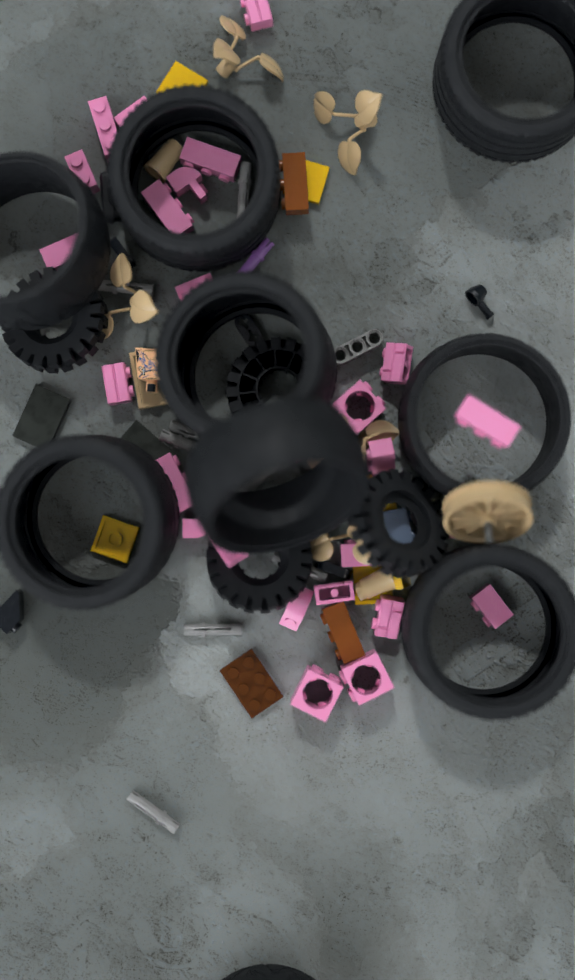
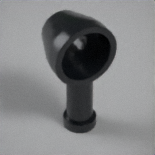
(476, 296)

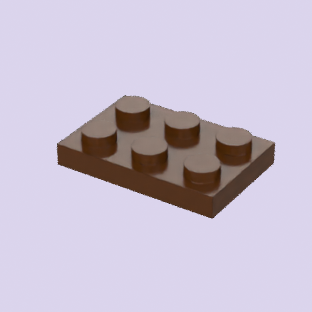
(251, 683)

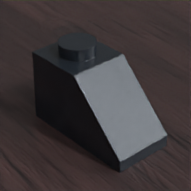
(12, 613)

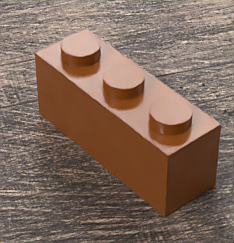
(294, 183)
(342, 632)

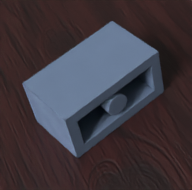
(398, 525)

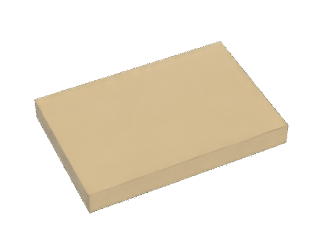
(144, 398)

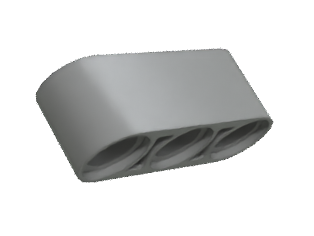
(366, 345)

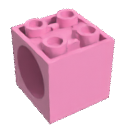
(361, 389)
(381, 685)
(321, 709)

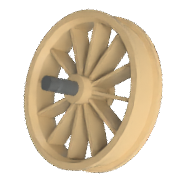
(487, 512)

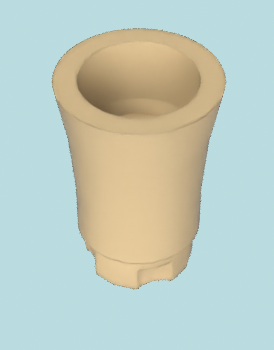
(164, 160)
(374, 585)

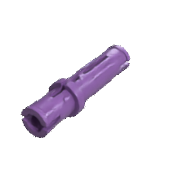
(257, 256)

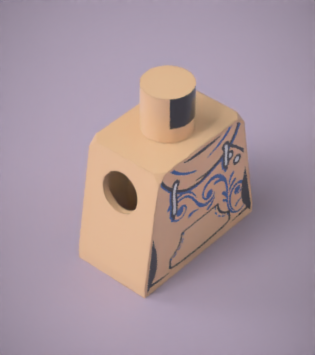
(146, 368)

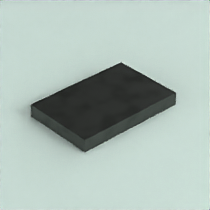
(41, 416)
(146, 440)

